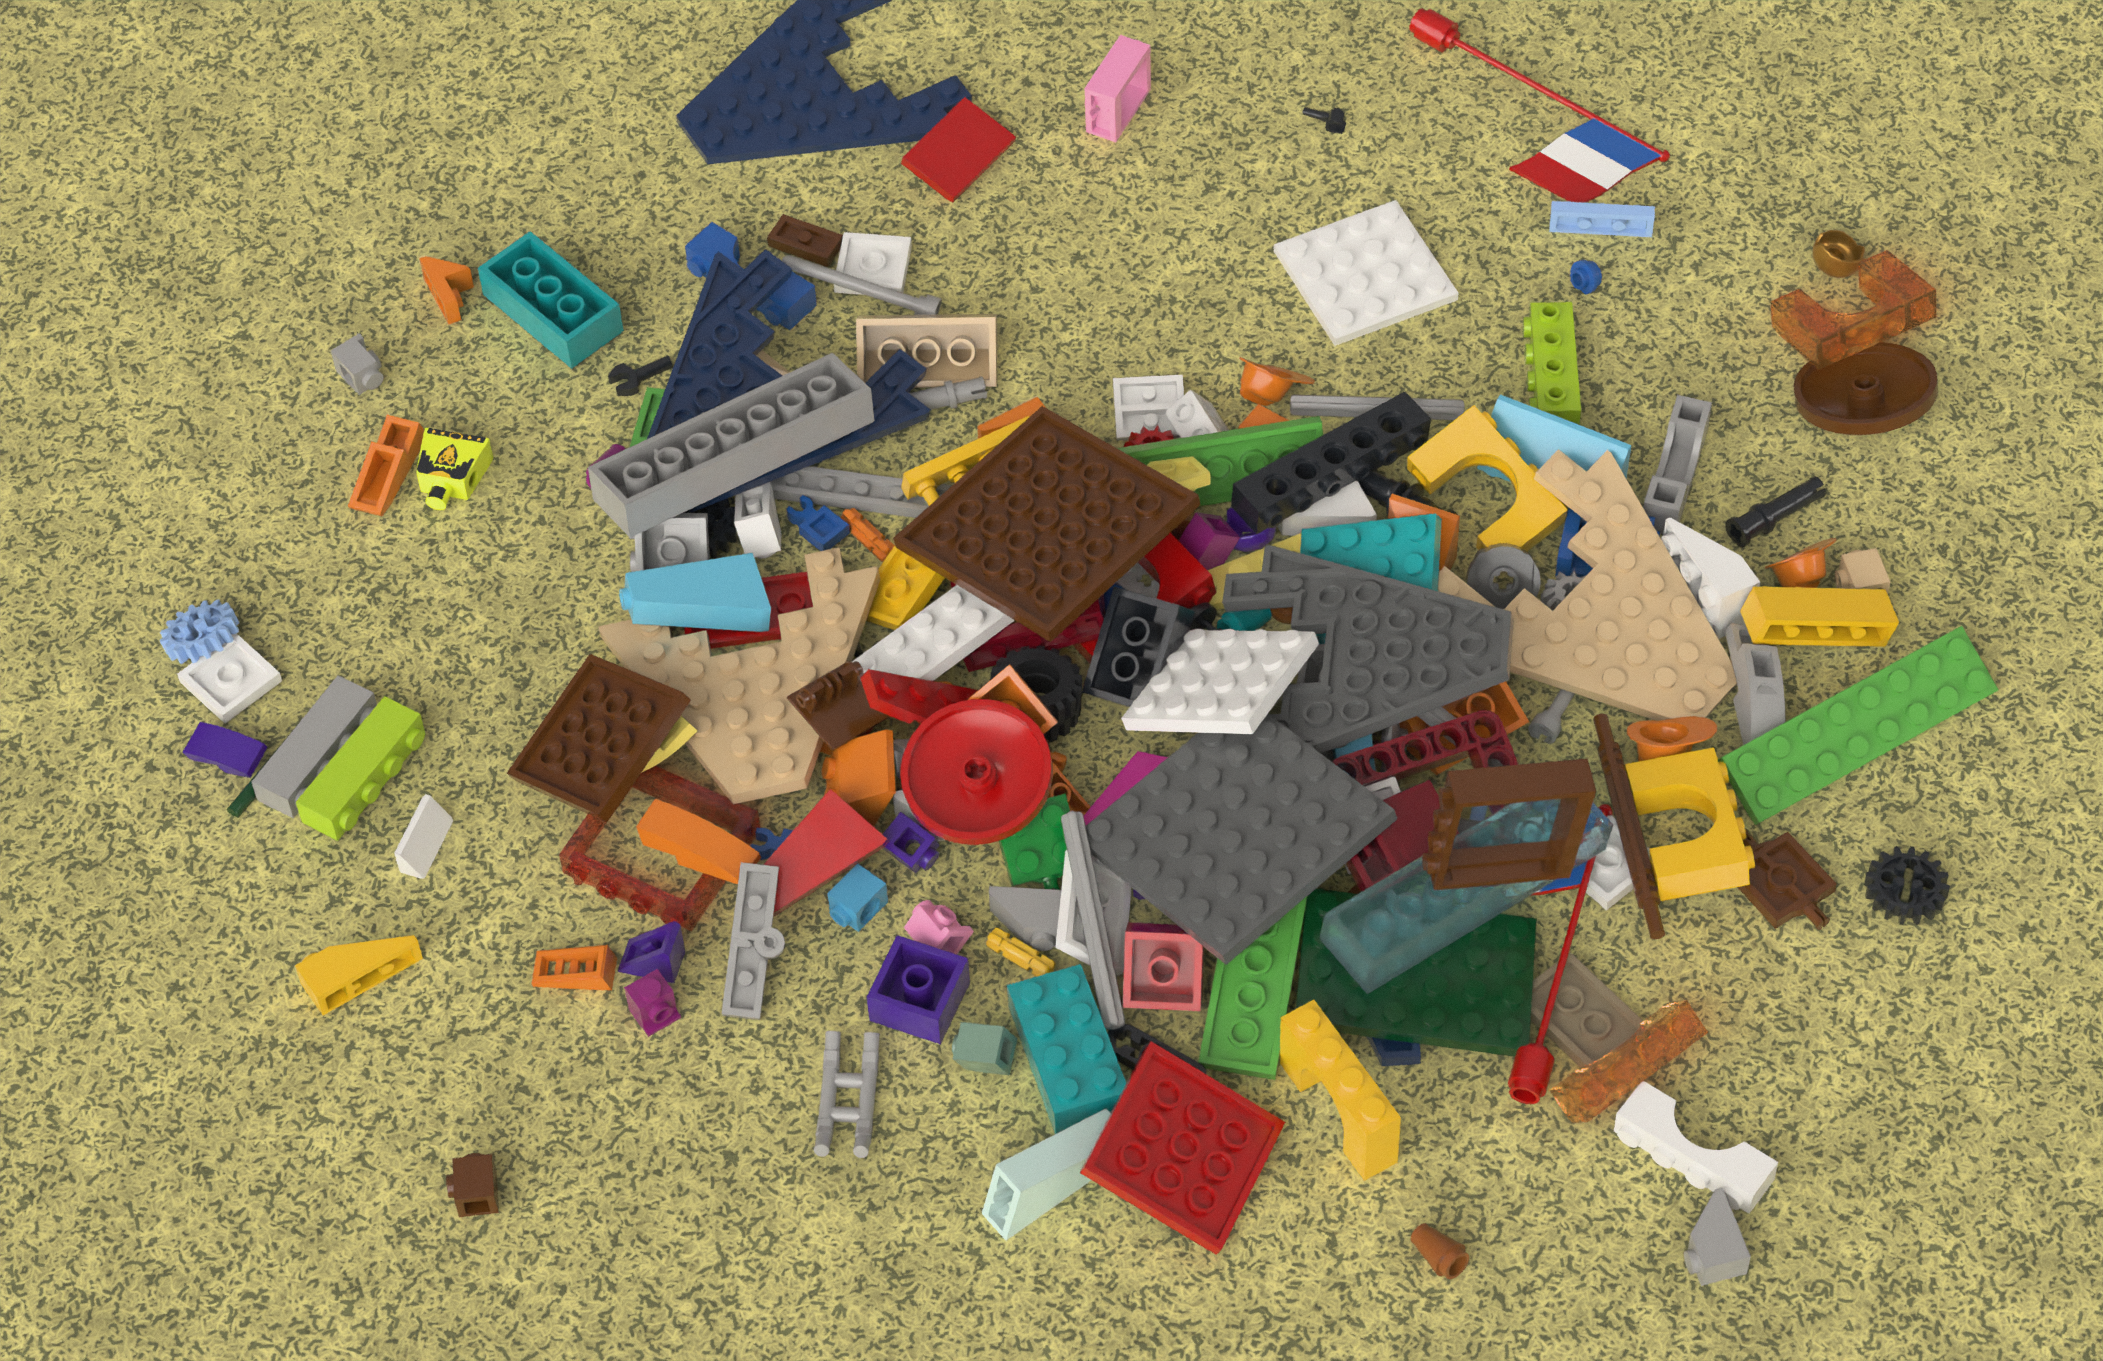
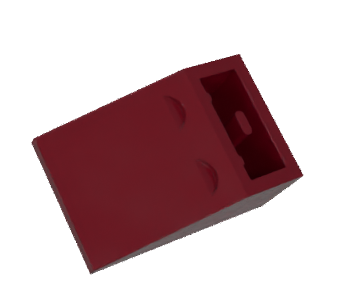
(1402, 840)

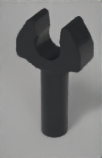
(636, 376)

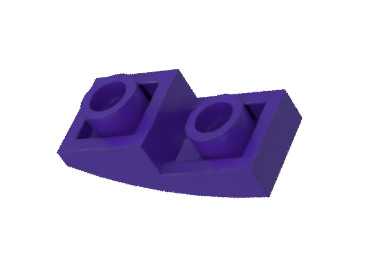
(225, 748)

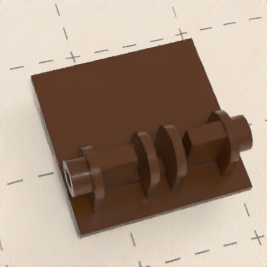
(837, 705)

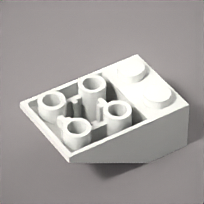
(1713, 574)

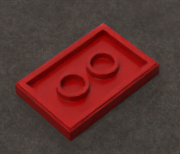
(958, 150)

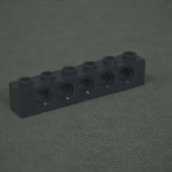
(1330, 463)

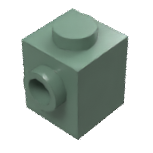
(984, 1048)

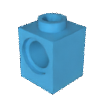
(857, 898)

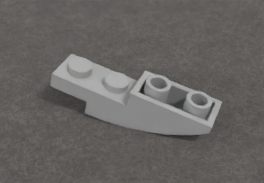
(1759, 682)

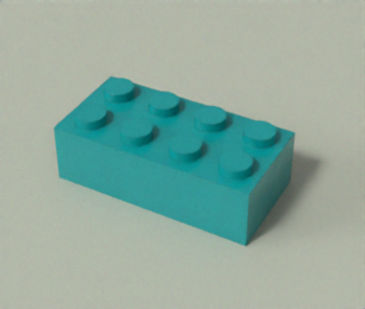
(550, 299)
(1066, 1045)

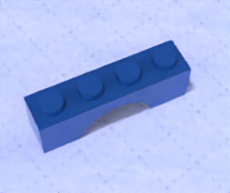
(784, 307)

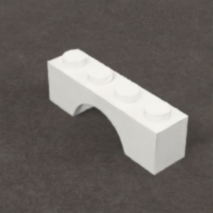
(1650, 1123)

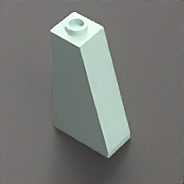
(1040, 1176)

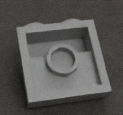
(672, 543)

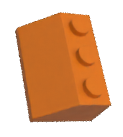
(1495, 699)

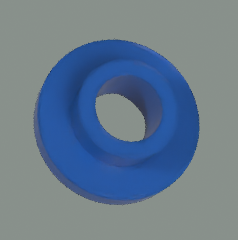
(1585, 276)

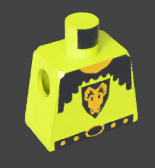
(451, 465)

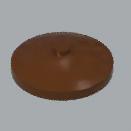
(1867, 391)

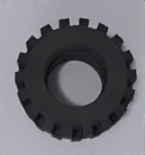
(1053, 676)

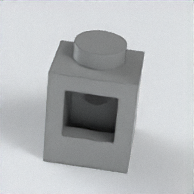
(357, 365)

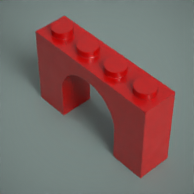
(1180, 579)

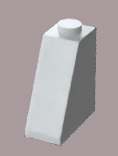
(1344, 507)

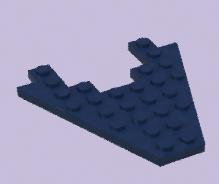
(792, 101)
(722, 364)

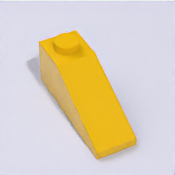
(351, 969)

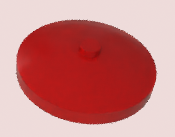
(976, 771)

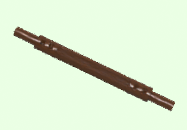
(1629, 826)

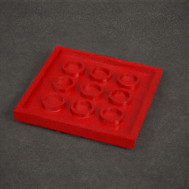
(1183, 1148)

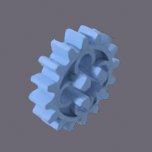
(199, 631)

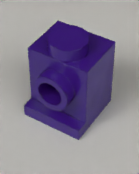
(905, 832)

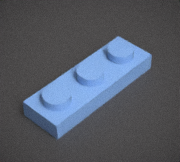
(1602, 219)

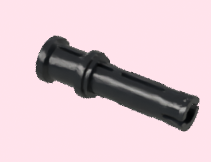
(1763, 517)

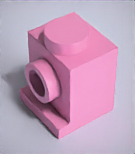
(937, 927)

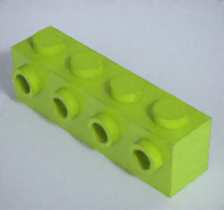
(1552, 359)
(361, 768)

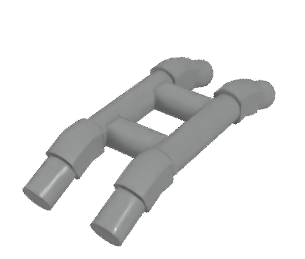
(834, 1079)

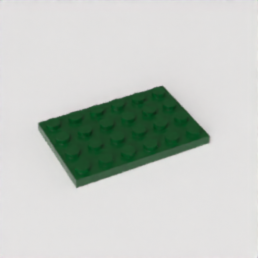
(1459, 998)

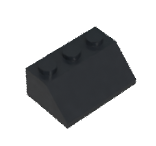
(1134, 644)

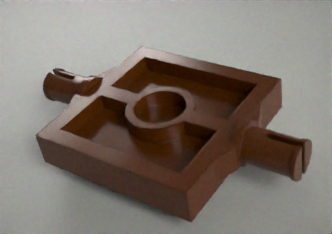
(1786, 881)

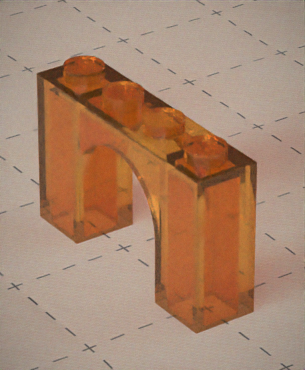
(1828, 336)

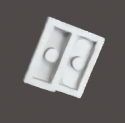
(1145, 403)

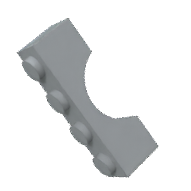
(1678, 461)

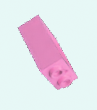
(1118, 88)

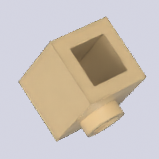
(1862, 570)

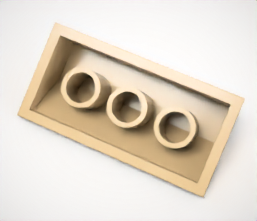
(946, 344)

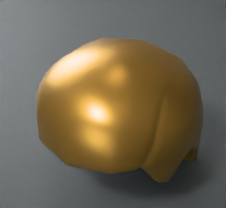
(1837, 253)

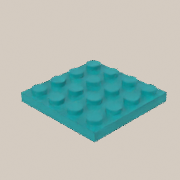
(1392, 548)

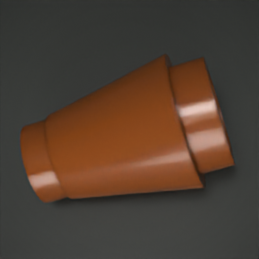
(1440, 1251)

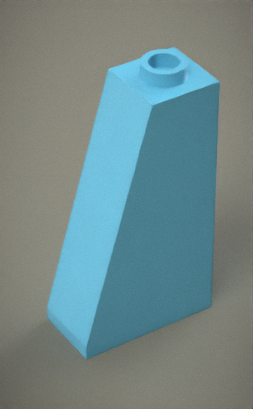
(699, 594)

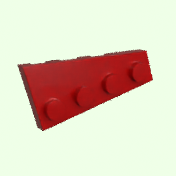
(909, 697)

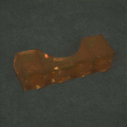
(1615, 1074)

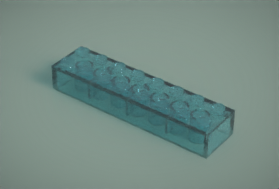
(1407, 921)

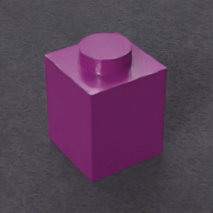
(1209, 539)

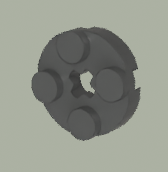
(1503, 557)

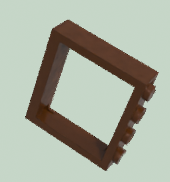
(1510, 863)

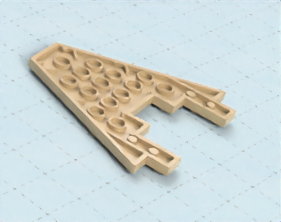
(1631, 624)
(739, 702)

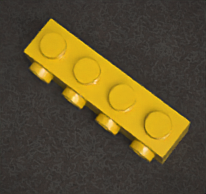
(1819, 616)

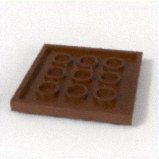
(598, 737)

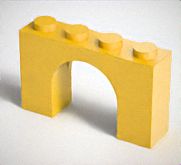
(1475, 442)
(1695, 783)
(1317, 1053)

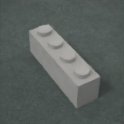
(312, 744)

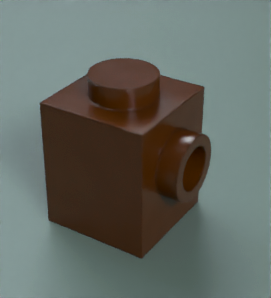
(473, 1185)

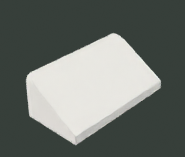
(422, 838)

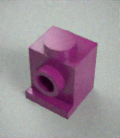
(652, 1002)

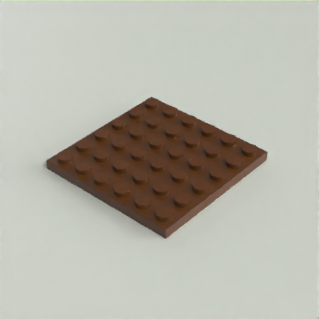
(1046, 522)

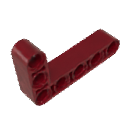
(1432, 752)

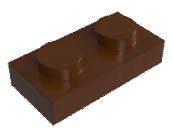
(805, 240)

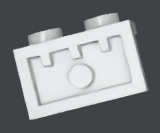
(1195, 416)

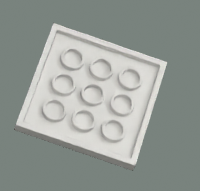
(1365, 272)
(1221, 681)

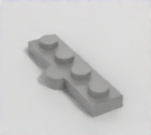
(751, 941)

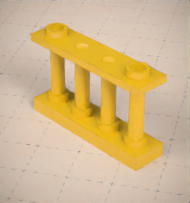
(925, 479)

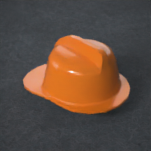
(1268, 383)
(1804, 567)
(1669, 736)

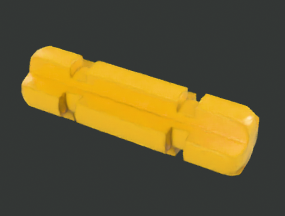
(1019, 953)

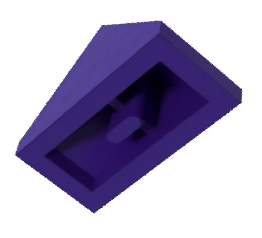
(653, 950)

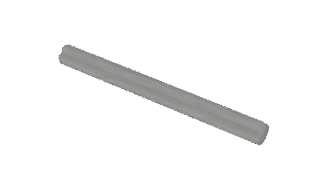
(1093, 920)

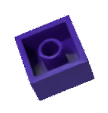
(918, 989)

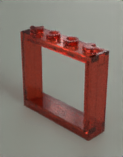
(641, 895)

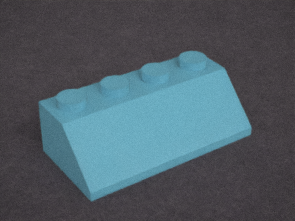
(1542, 434)

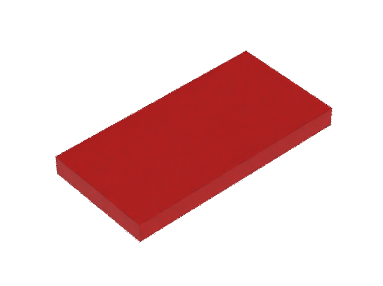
(785, 595)

